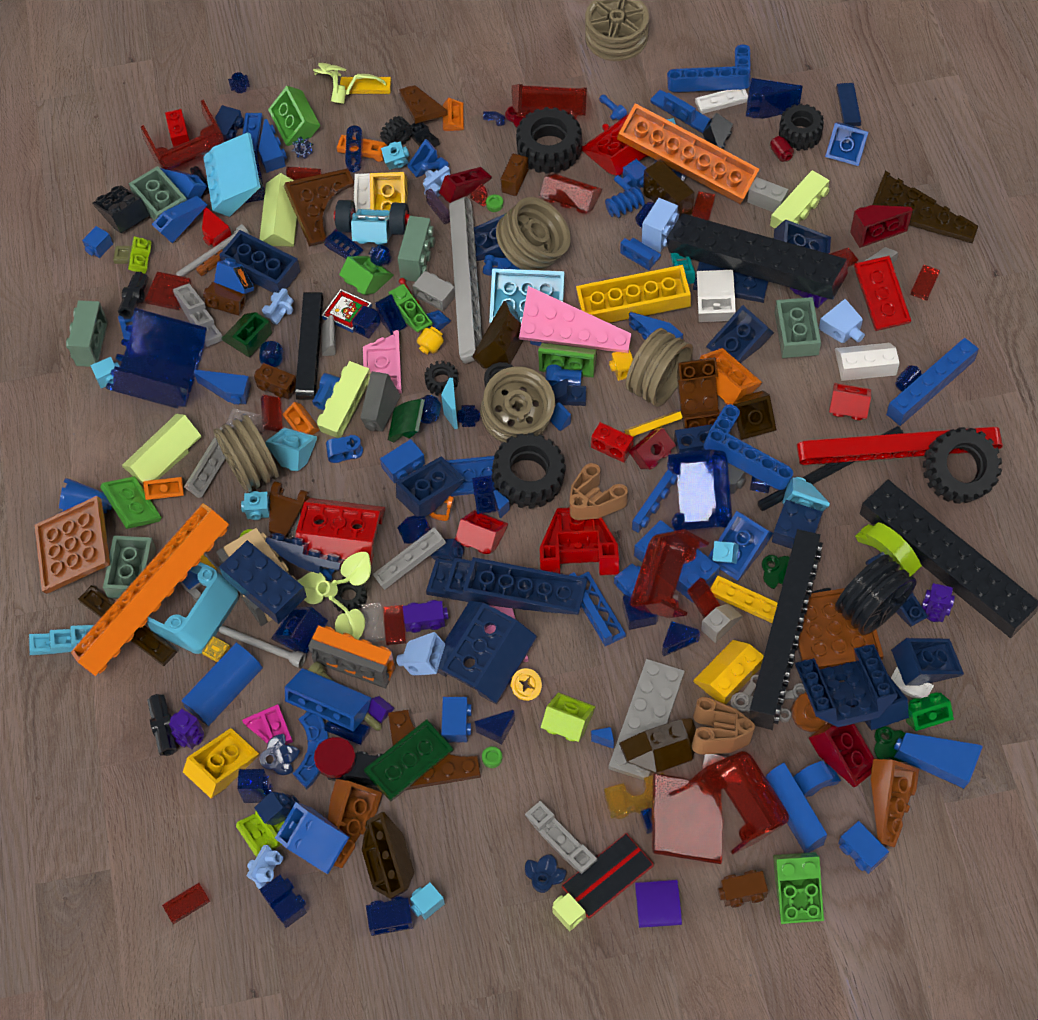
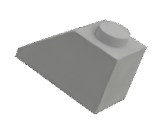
(720, 621)

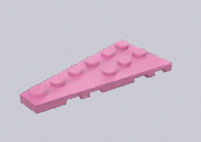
(556, 322)

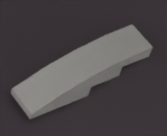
(196, 312)

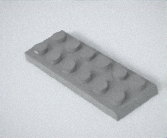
(648, 709)

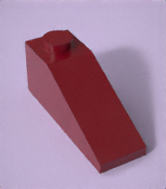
(463, 183)

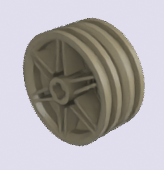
(624, 28)
(533, 234)
(656, 366)
(512, 380)
(246, 453)

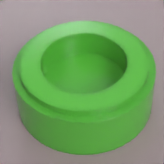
(494, 203)
(492, 757)

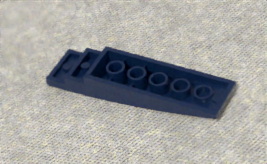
(506, 585)

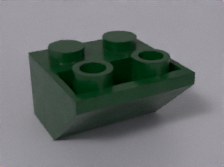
(248, 333)

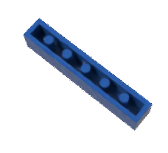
(932, 381)

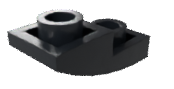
(421, 132)

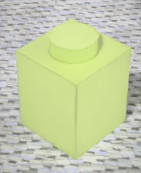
(568, 911)

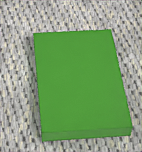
(129, 502)

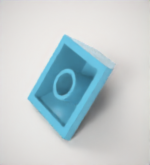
(291, 448)
(805, 494)

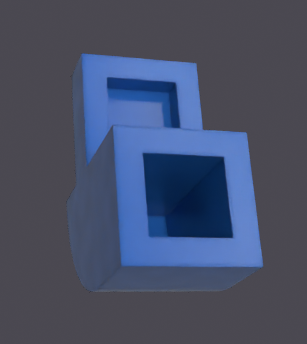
(815, 778)

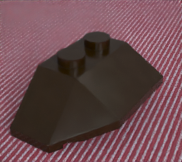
(501, 338)
(661, 746)
(386, 856)

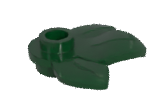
(775, 574)
(885, 748)

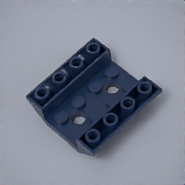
(495, 654)
(864, 686)

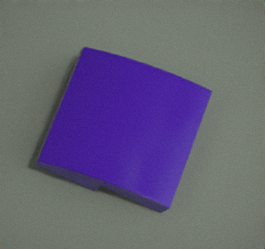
(658, 903)

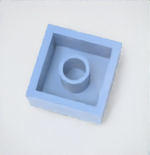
(659, 224)

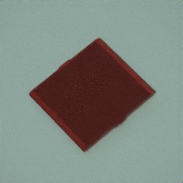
(686, 819)

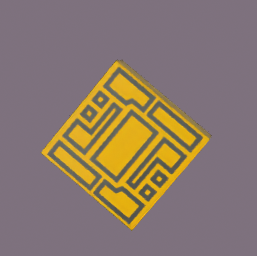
(215, 649)

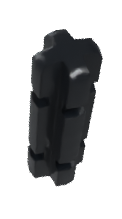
(196, 171)

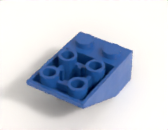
(312, 837)

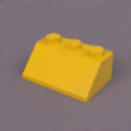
(730, 671)

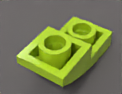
(139, 255)

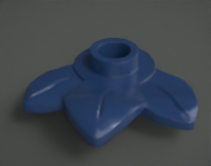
(282, 755)
(545, 870)

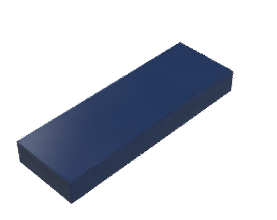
(848, 104)

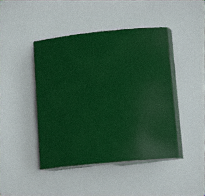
(406, 420)

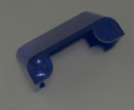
(701, 490)

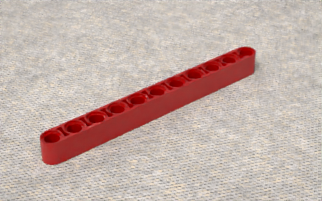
(878, 446)

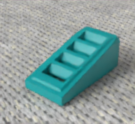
(687, 264)

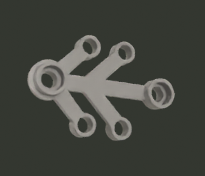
(746, 697)

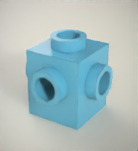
(395, 155)
(256, 505)

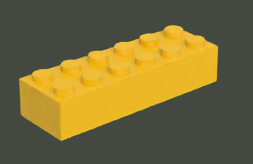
(637, 293)

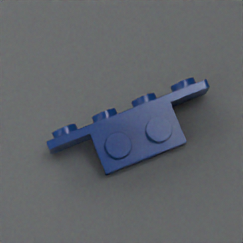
(680, 110)

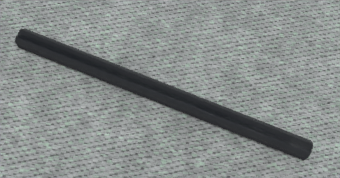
(813, 477)

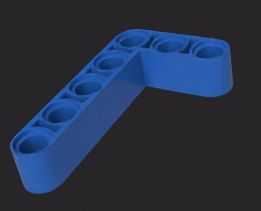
(713, 78)
(743, 455)

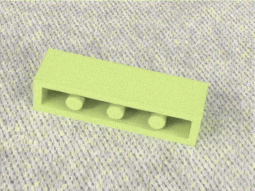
(801, 200)
(344, 399)

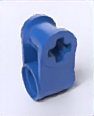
(342, 448)

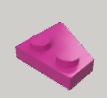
(268, 724)

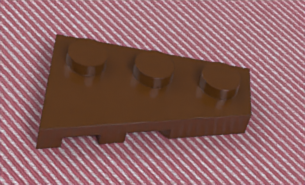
(421, 105)

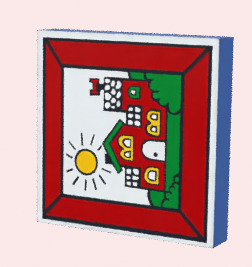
(344, 309)

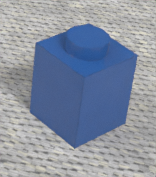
(97, 242)

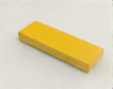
(367, 85)
(655, 423)

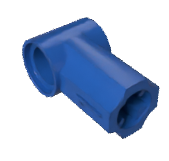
(556, 374)
(325, 391)

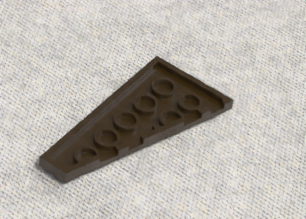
(926, 212)

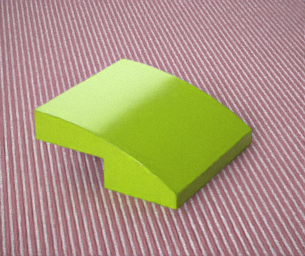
(258, 833)

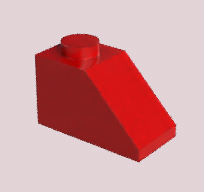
(214, 228)

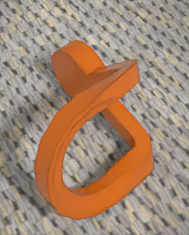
(444, 517)

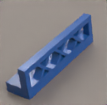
(593, 615)

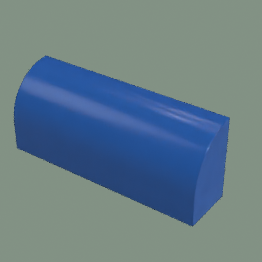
(222, 684)
(327, 699)
(802, 818)

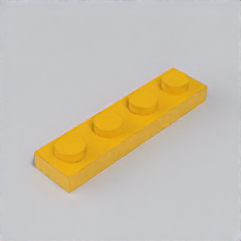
(744, 599)

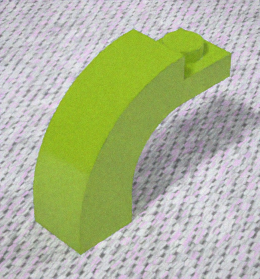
(890, 543)

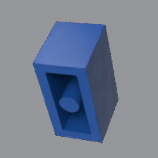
(402, 461)
(455, 719)
(863, 847)

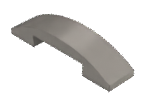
(559, 838)

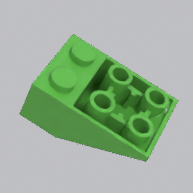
(798, 887)

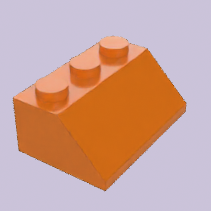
(733, 378)

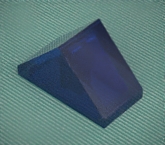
(390, 314)
(637, 618)
(679, 637)
(496, 726)

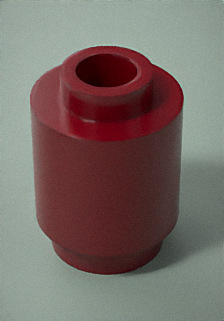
(781, 148)

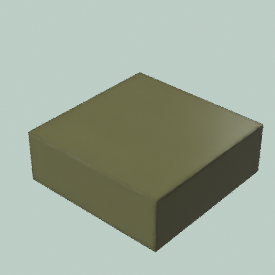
(122, 254)

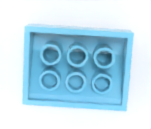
(231, 174)
(512, 286)

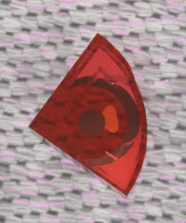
(479, 195)

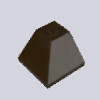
(755, 415)

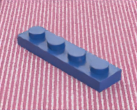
(652, 503)

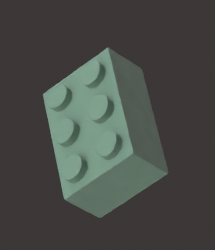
(156, 192)
(415, 248)
(797, 327)
(87, 333)
(127, 560)

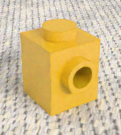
(620, 364)

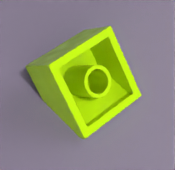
(567, 717)

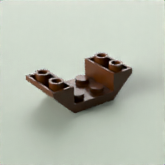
(698, 392)

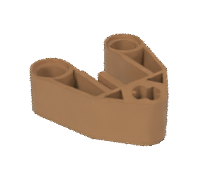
(588, 501)
(729, 731)

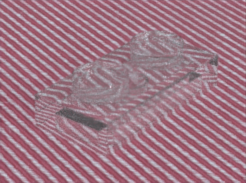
(374, 622)

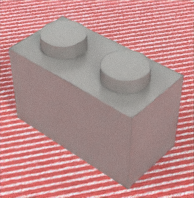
(766, 194)
(434, 290)

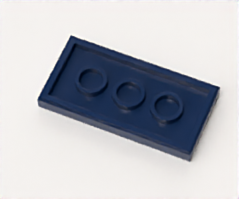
(745, 286)

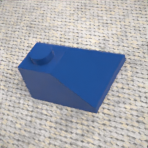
(847, 143)

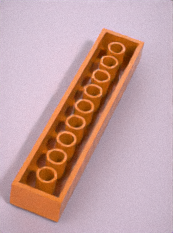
(149, 589)

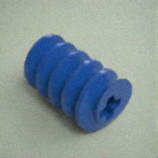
(624, 201)

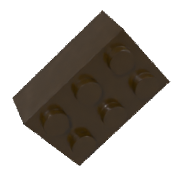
(665, 184)

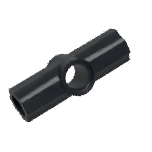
(133, 295)
(160, 725)

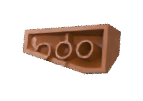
(891, 790)
(349, 810)

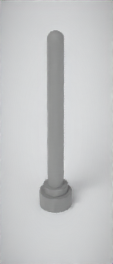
(208, 254)
(296, 658)

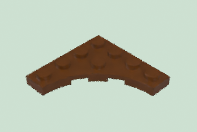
(310, 198)
(448, 770)

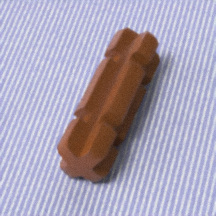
(209, 264)

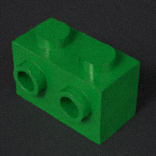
(929, 711)

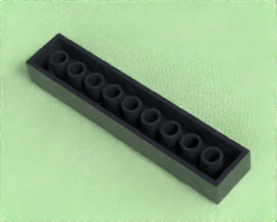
(758, 256)
(952, 559)
(786, 630)

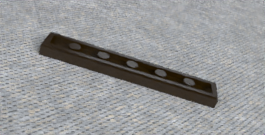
(143, 637)

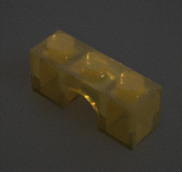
(621, 803)

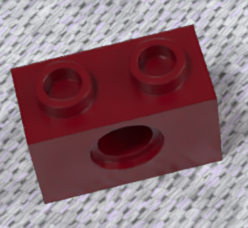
(642, 450)

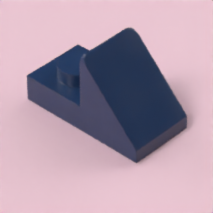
(569, 394)

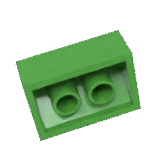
(293, 115)
(568, 358)

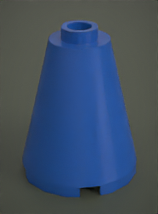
(77, 493)

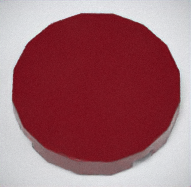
(334, 757)

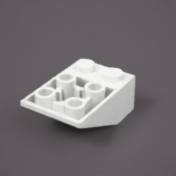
(715, 295)

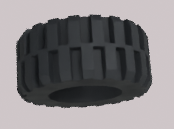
(549, 123)
(533, 449)
(982, 452)

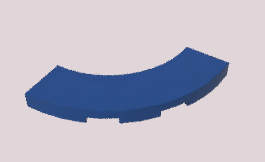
(314, 728)

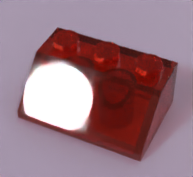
(570, 192)

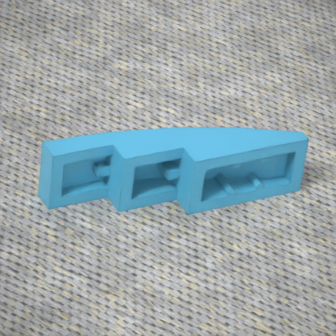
(57, 640)

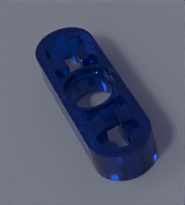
(351, 142)

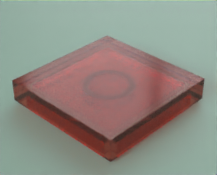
(162, 292)

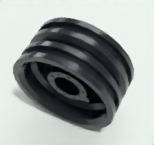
(875, 594)

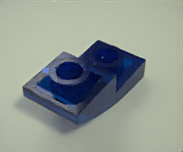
(483, 494)

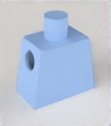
(842, 323)
(422, 655)

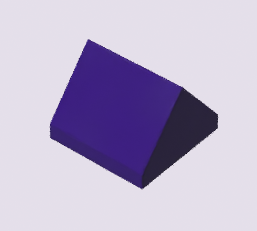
(379, 709)

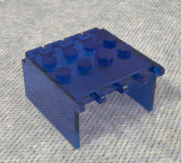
(159, 359)

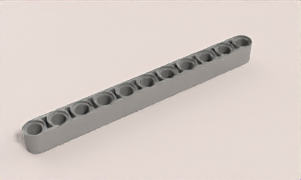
(465, 278)

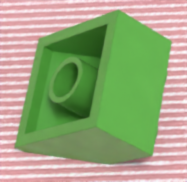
(364, 274)

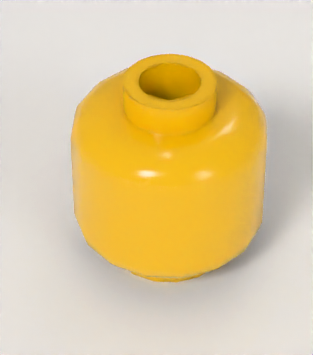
(430, 340)

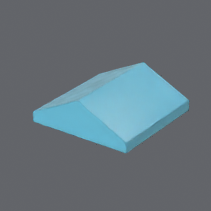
(449, 403)

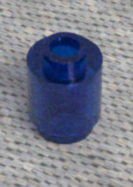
(643, 213)
(907, 377)

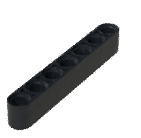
(309, 346)

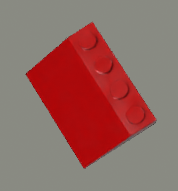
(610, 152)

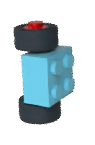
(370, 224)

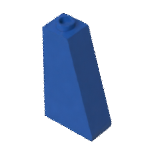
(940, 757)

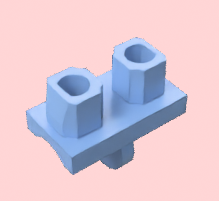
(434, 179)
(280, 305)
(262, 867)

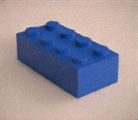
(700, 567)

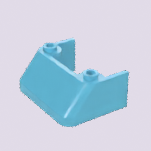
(206, 615)

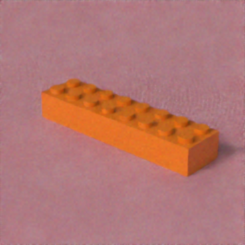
(687, 153)

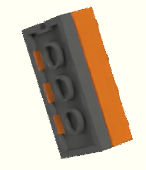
(352, 656)

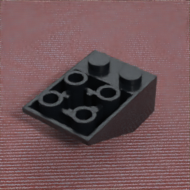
(121, 208)

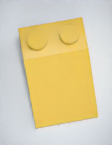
(387, 189)
(219, 762)

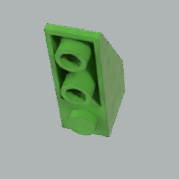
(410, 309)

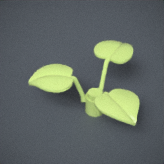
(339, 91)
(357, 571)

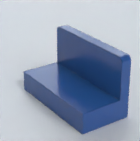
(639, 253)

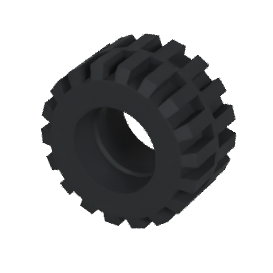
(801, 116)

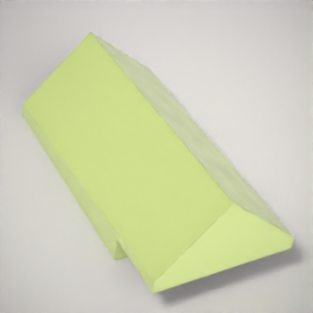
(278, 216)
(163, 449)

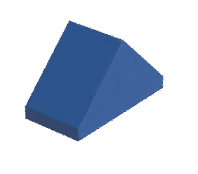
(425, 153)

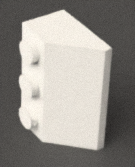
(867, 361)

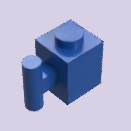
(632, 175)

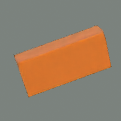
(454, 119)
(300, 419)
(163, 488)

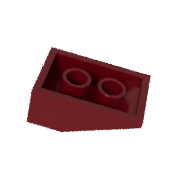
(878, 223)
(844, 752)

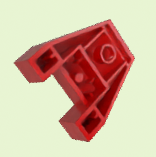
(578, 542)

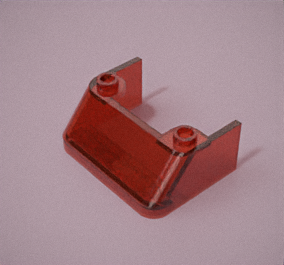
(529, 98)
(190, 150)
(662, 570)
(749, 794)

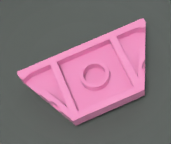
(384, 357)

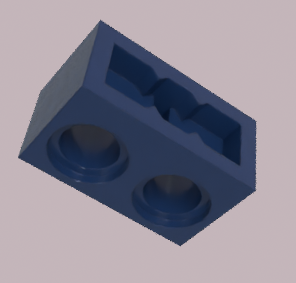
(691, 436)

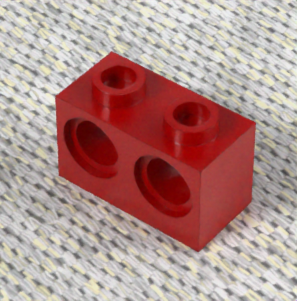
(177, 127)
(611, 442)

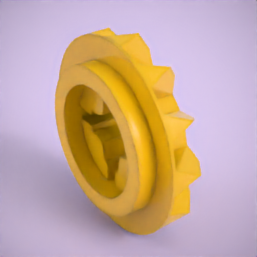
(533, 681)

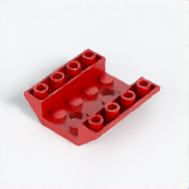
(337, 531)

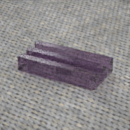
(437, 206)

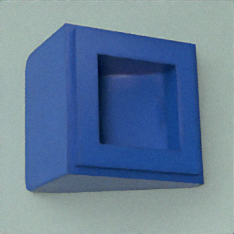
(438, 320)
(561, 417)
(501, 503)
(603, 737)

